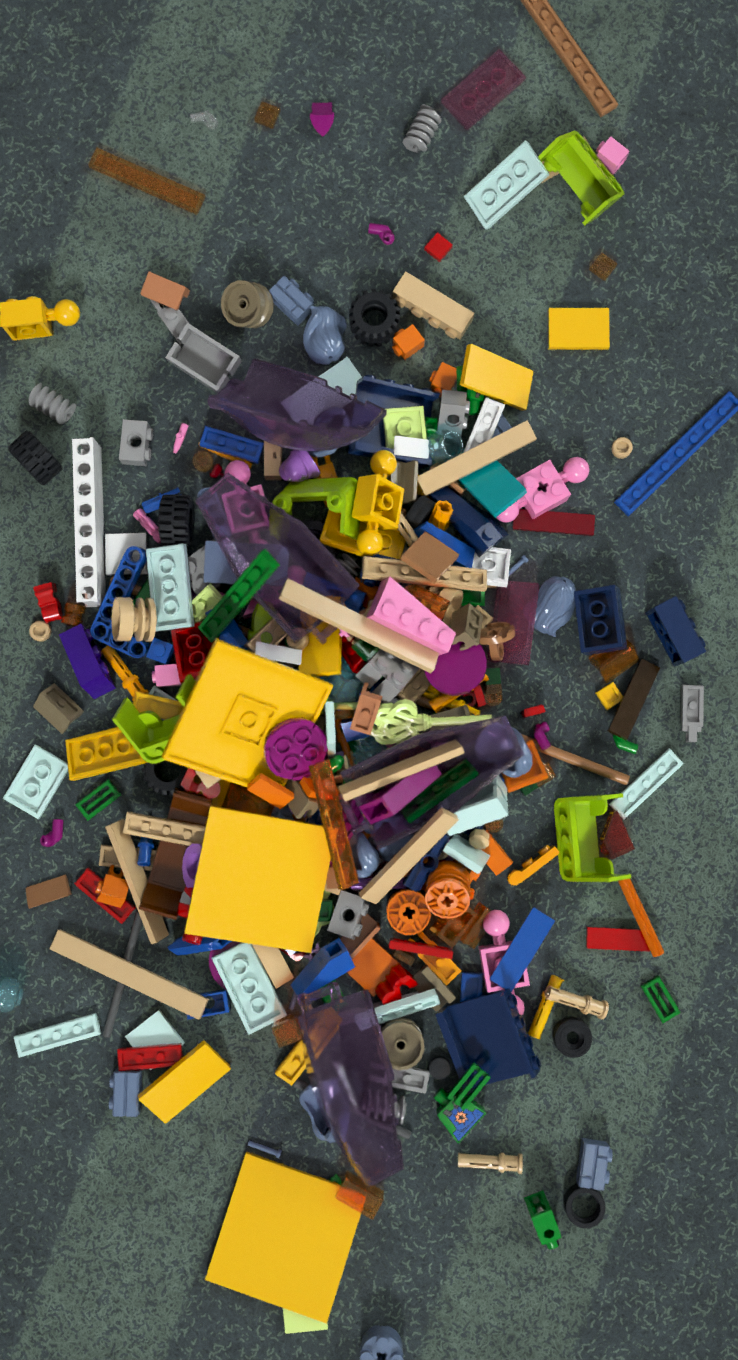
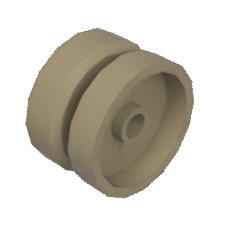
(247, 304)
(403, 1030)

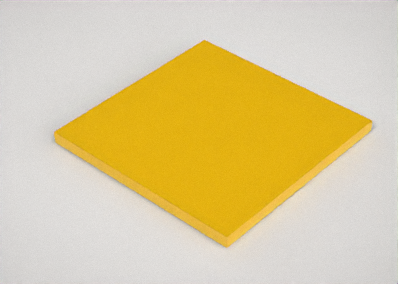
(234, 711)
(259, 880)
(284, 1238)

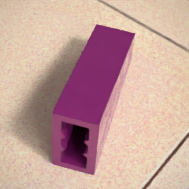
(398, 794)

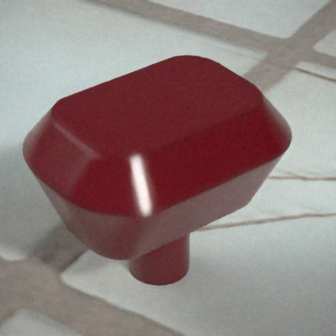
(216, 470)

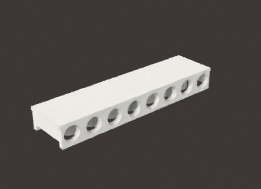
(91, 522)

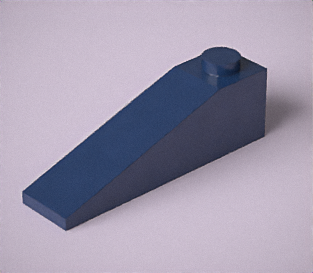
(471, 522)

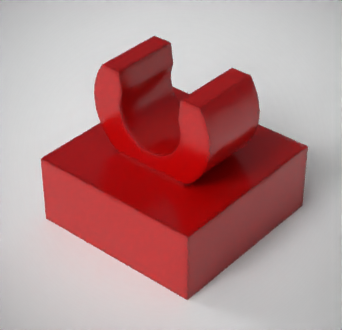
(478, 697)

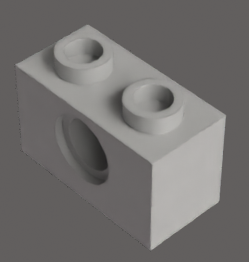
(452, 411)
(132, 431)
(345, 903)

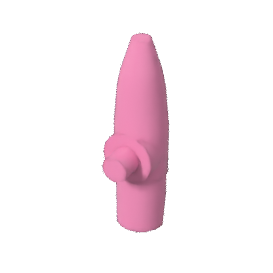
(180, 437)

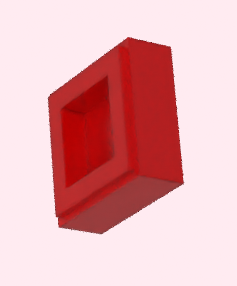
(438, 247)
(533, 711)

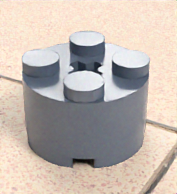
(381, 1340)

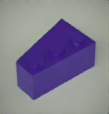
(87, 661)

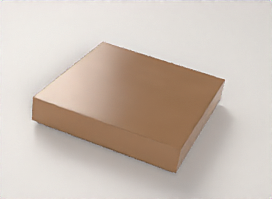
(429, 557)

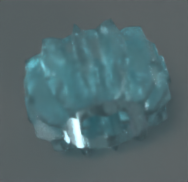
(367, 749)

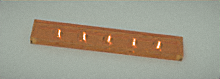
(146, 181)
(333, 824)

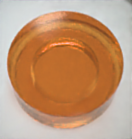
(202, 461)
(343, 714)

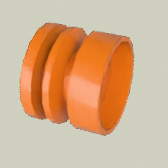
(448, 890)
(397, 905)

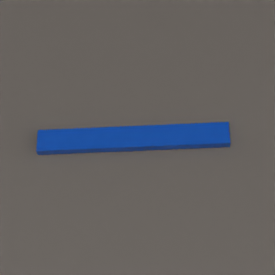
(678, 454)

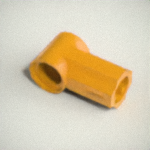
(441, 515)

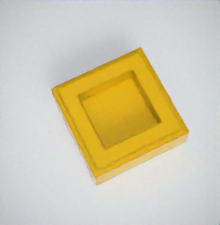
(609, 695)

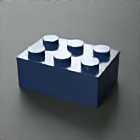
(600, 620)
(676, 631)

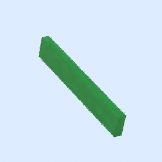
(238, 595)

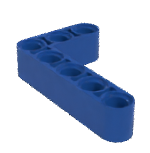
(127, 587)

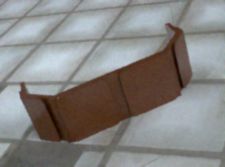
(166, 877)

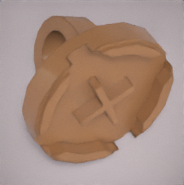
(494, 636)

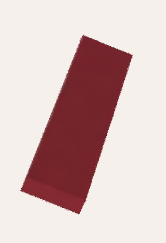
(555, 523)

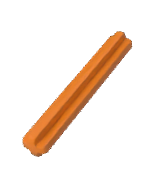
(641, 917)

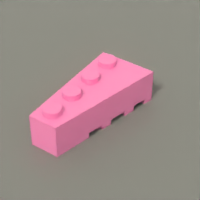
(407, 616)

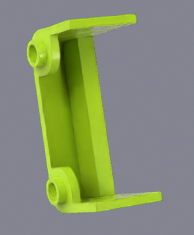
(584, 174)
(336, 491)
(146, 729)
(579, 840)

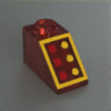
(615, 837)

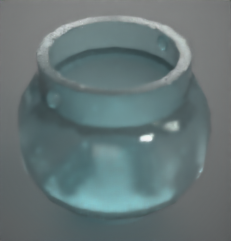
(444, 446)
(10, 994)

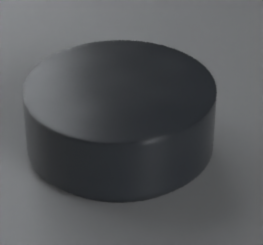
(439, 1067)

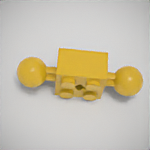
(33, 319)
(377, 503)

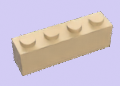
(432, 305)

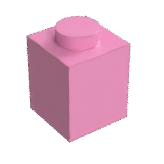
(612, 154)
(166, 676)

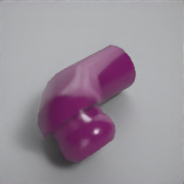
(383, 231)
(540, 730)
(53, 836)

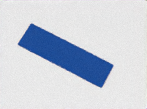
(522, 949)

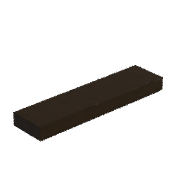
(633, 699)

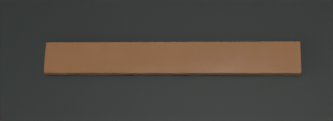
(571, 55)

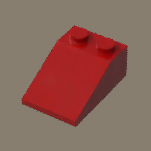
(190, 650)

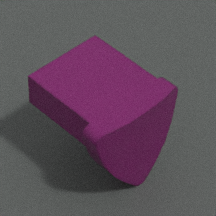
(322, 117)

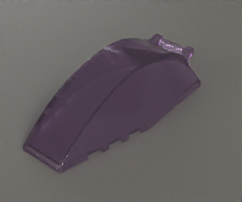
(295, 409)
(250, 523)
(486, 745)
(352, 1079)

